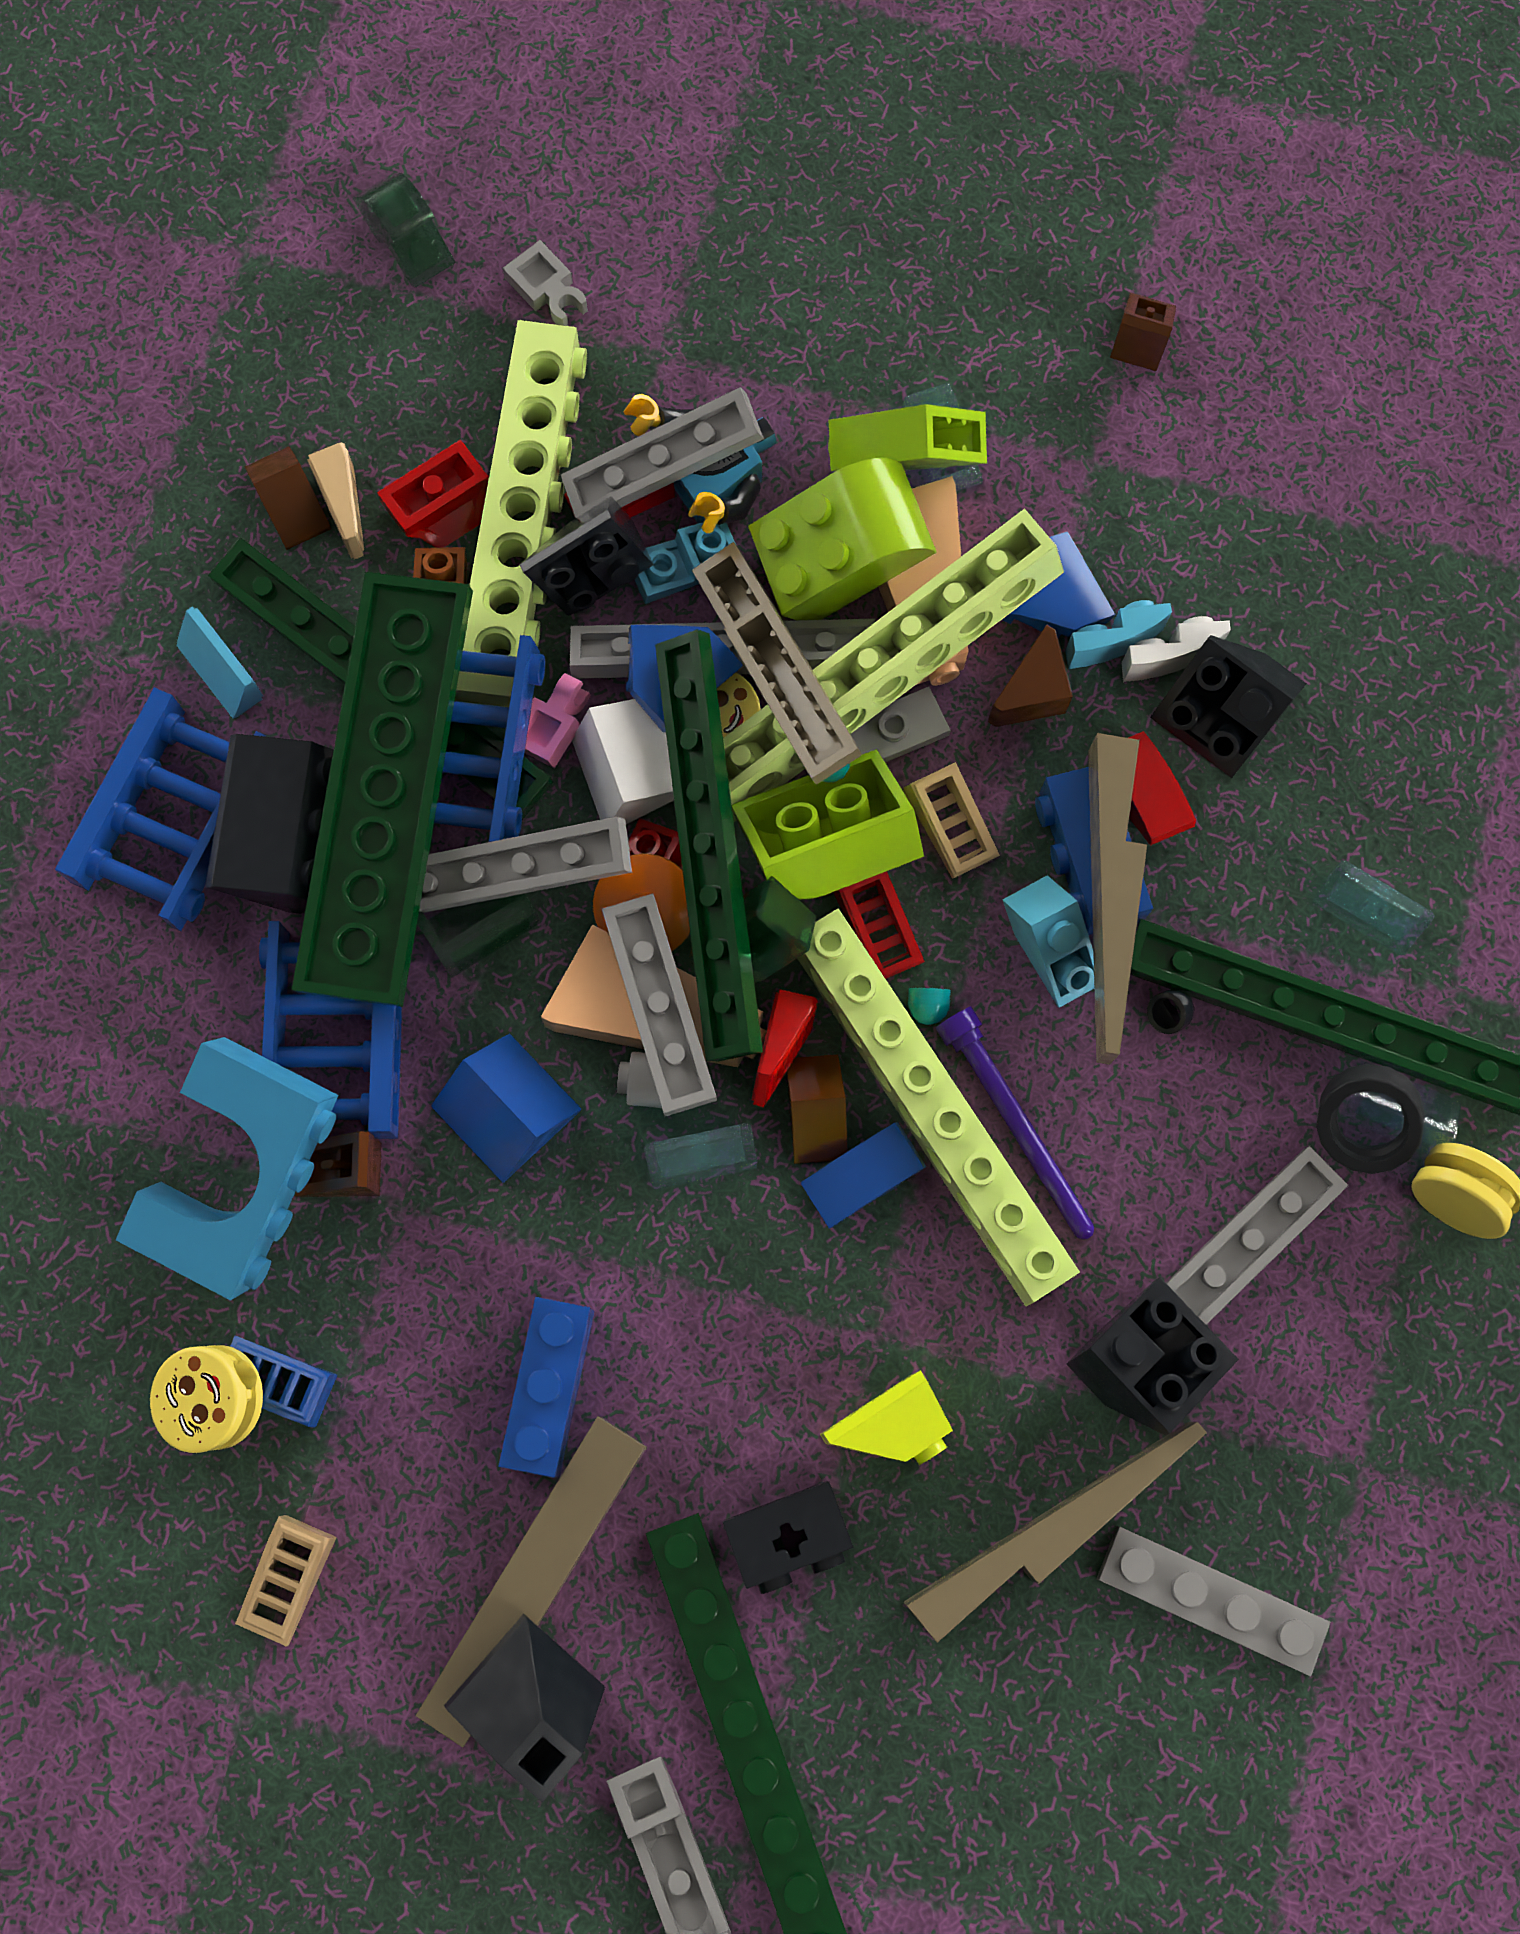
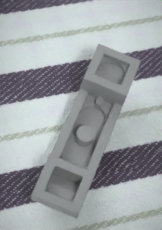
(667, 1850)

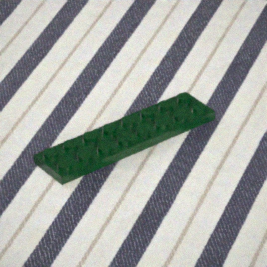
(383, 789)

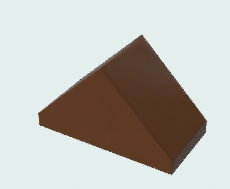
(1143, 332)
(288, 497)
(1037, 686)
(817, 1109)
(345, 1167)

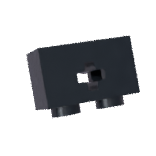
(808, 1509)

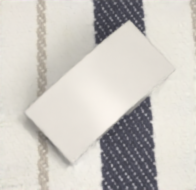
(1156, 658)

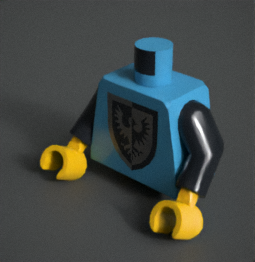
(721, 490)

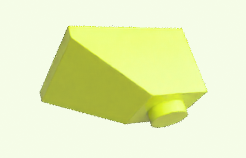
(895, 1424)

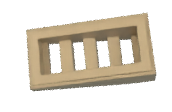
(337, 483)
(926, 812)
(307, 1536)

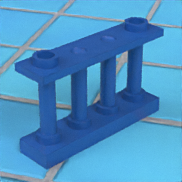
(528, 671)
(115, 813)
(378, 1056)

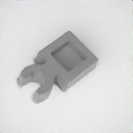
(543, 280)

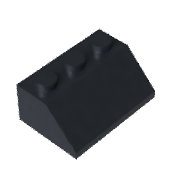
(269, 820)

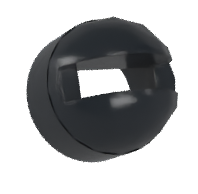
(1164, 1015)

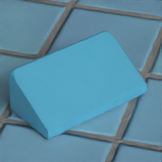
(217, 664)

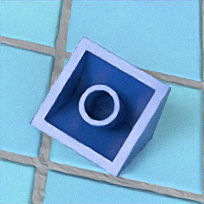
(504, 1105)

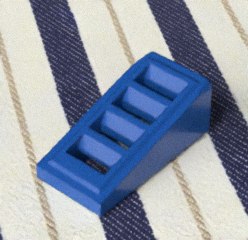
(315, 1395)

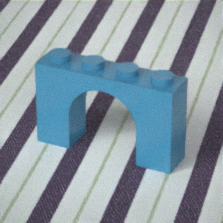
(285, 1122)

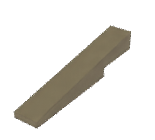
(776, 664)
(1116, 884)
(1048, 1538)
(541, 1560)

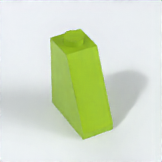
(912, 435)

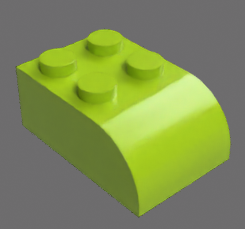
(841, 538)
(831, 831)

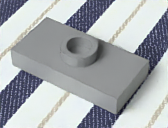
(903, 726)

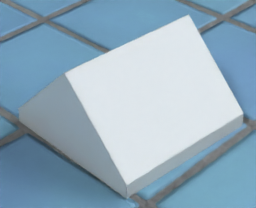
(624, 760)

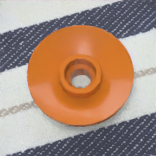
(648, 876)

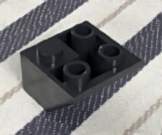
(588, 558)
(1227, 702)
(1153, 1360)
(529, 1707)

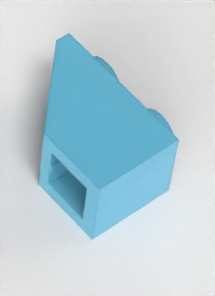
(1053, 937)

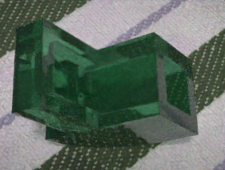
(405, 223)

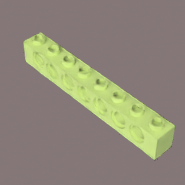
(537, 354)
(904, 646)
(935, 1111)

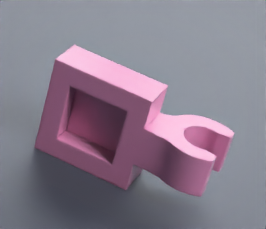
(553, 723)

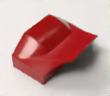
(439, 497)

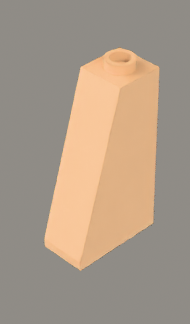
(940, 512)
(595, 1002)

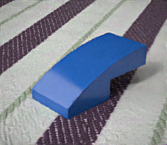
(863, 1174)

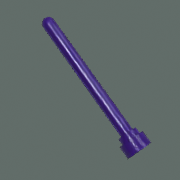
(964, 1035)

